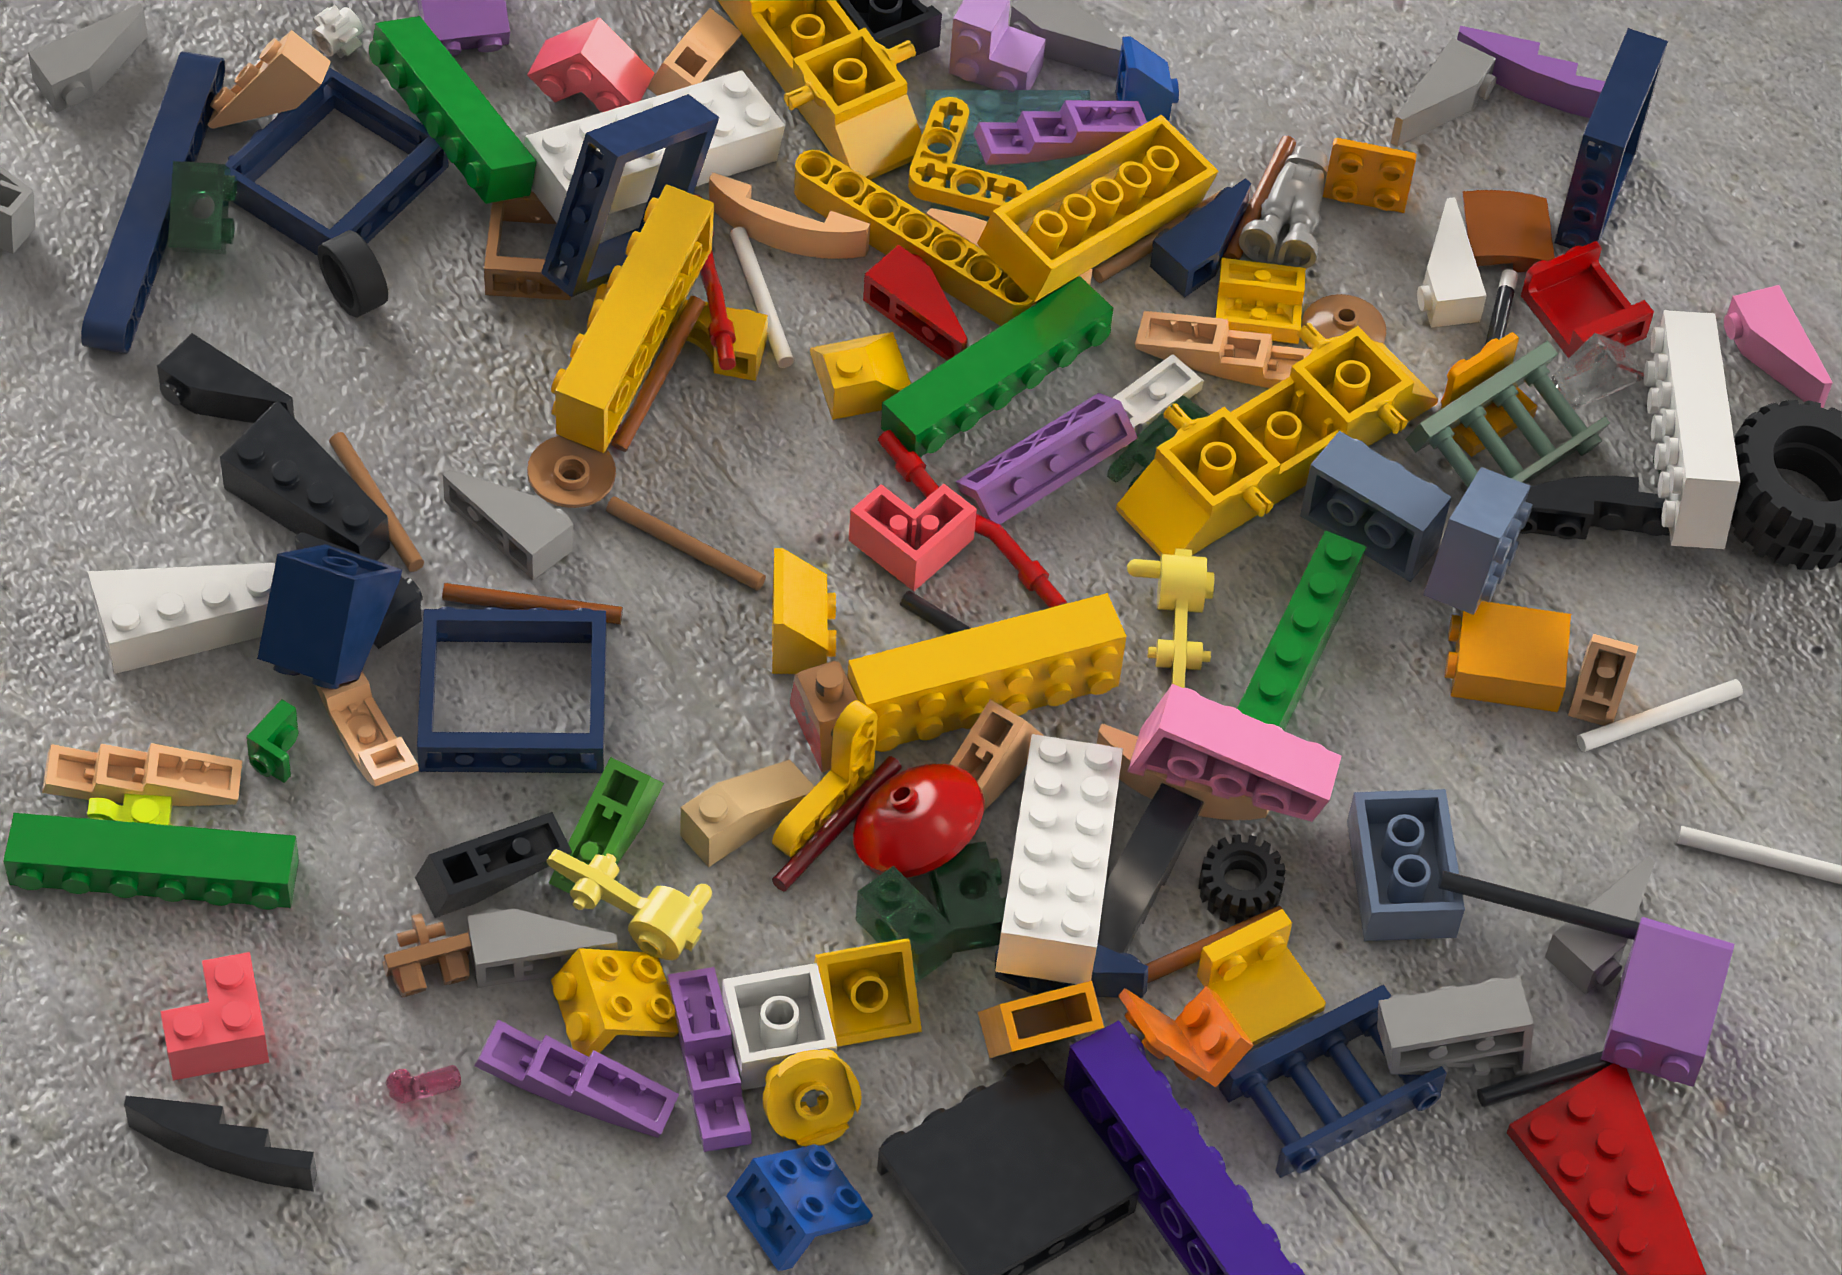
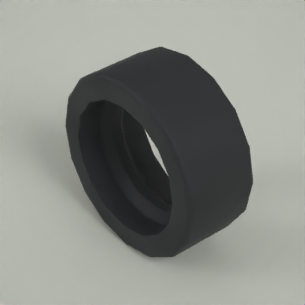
(353, 273)

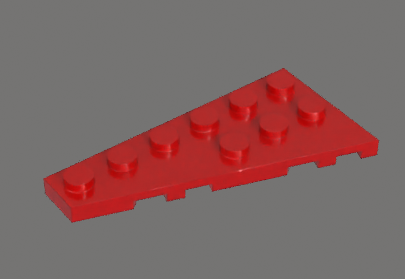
(1610, 1175)

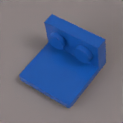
(793, 1199)

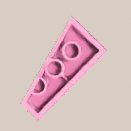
(1234, 755)

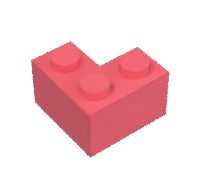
(591, 62)
(910, 540)
(221, 1032)

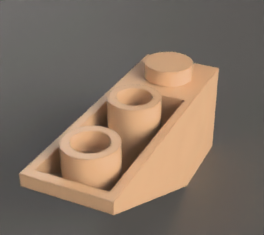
(696, 54)
(276, 84)

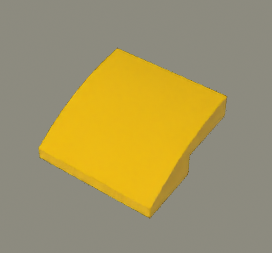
(1261, 298)

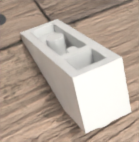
(1452, 280)

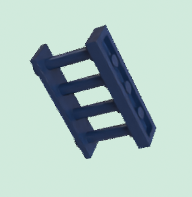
(1290, 1056)

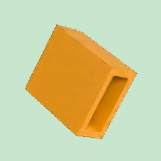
(1509, 656)
(1040, 1019)

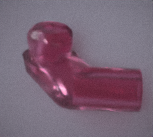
(410, 1088)

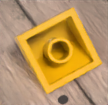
(800, 615)

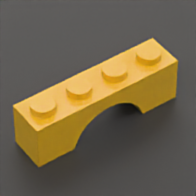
(749, 344)

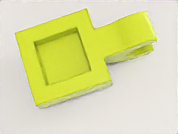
(135, 808)

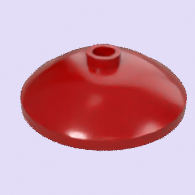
(918, 819)

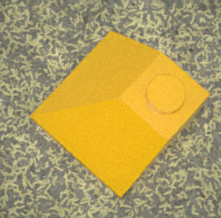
(859, 373)

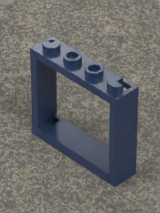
(1616, 131)
(380, 205)
(575, 254)
(512, 750)

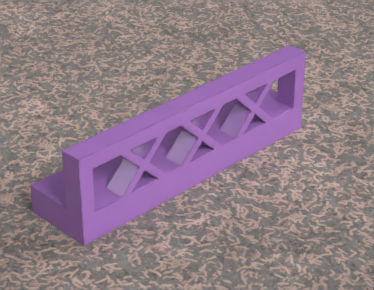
(1049, 458)

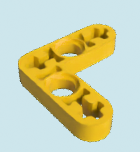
(943, 166)
(850, 766)

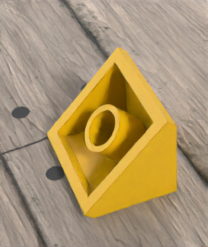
(870, 991)

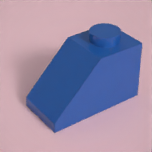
(1145, 79)

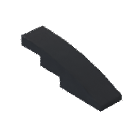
(1145, 865)
(203, 1136)

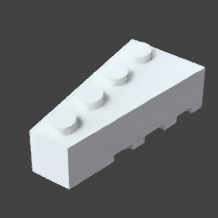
(178, 610)

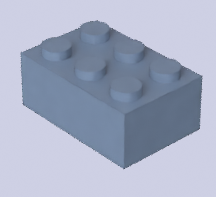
(1375, 505)
(1479, 541)
(1398, 856)

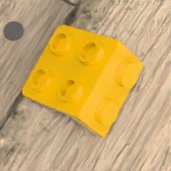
(612, 996)

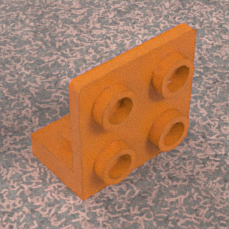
(1201, 1040)

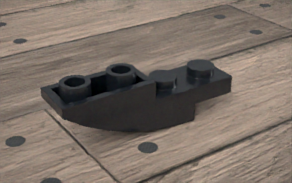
(1610, 502)

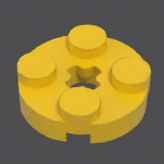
(805, 1072)

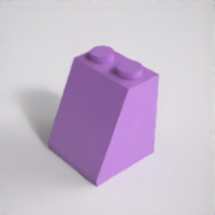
(467, 23)
(1667, 1001)

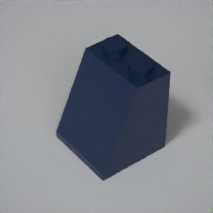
(325, 613)

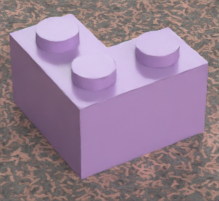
(990, 50)

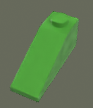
(611, 816)

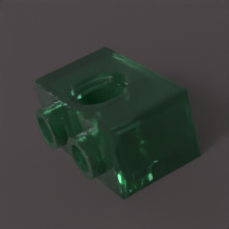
(189, 184)
(896, 911)
(975, 920)

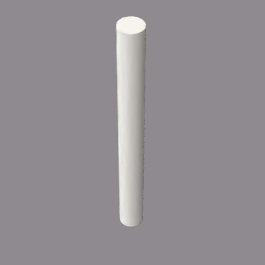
(761, 296)
(1659, 715)
(1760, 854)

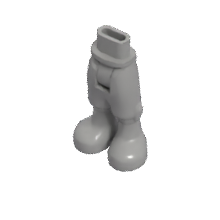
(1292, 201)

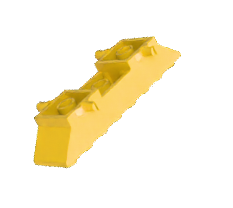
(835, 79)
(1249, 459)

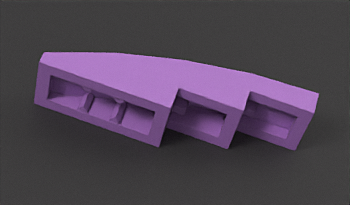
(1535, 75)
(1073, 131)
(709, 1059)
(578, 1082)

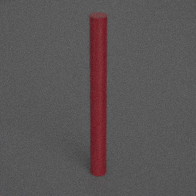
(834, 825)

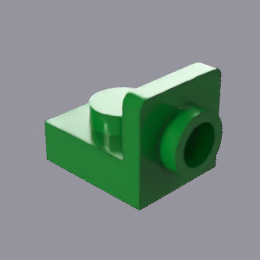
(271, 741)

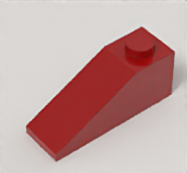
(912, 298)

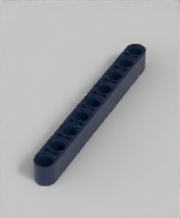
(145, 219)

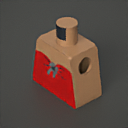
(817, 702)

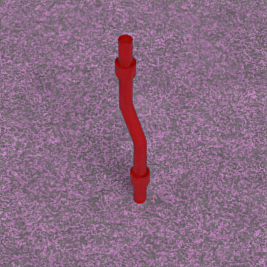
(721, 328)
(1030, 573)

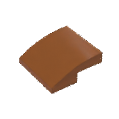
(1508, 228)

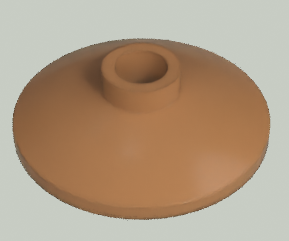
(1332, 311)
(564, 459)

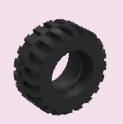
(1771, 512)

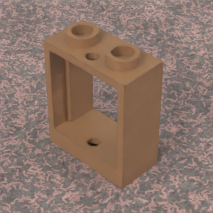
(506, 274)

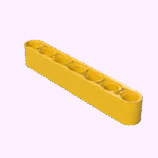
(957, 263)

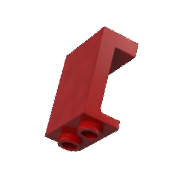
(1579, 298)

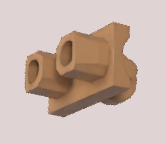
(407, 963)

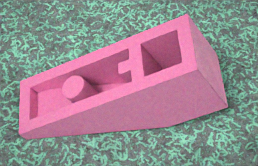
(1777, 343)

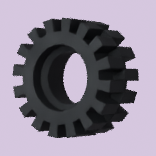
(1246, 857)

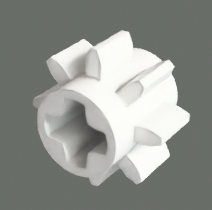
(337, 31)

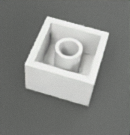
(775, 1018)

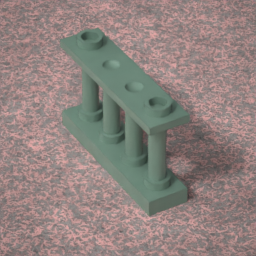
(1502, 392)

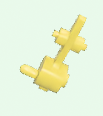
(1181, 589)
(661, 922)

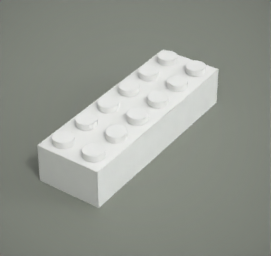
(744, 139)
(1692, 430)
(1060, 860)

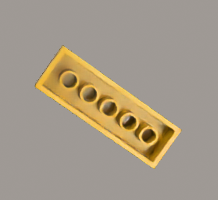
(1097, 207)
(632, 318)
(1013, 662)

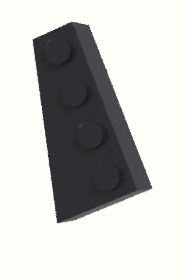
(896, 22)
(301, 486)

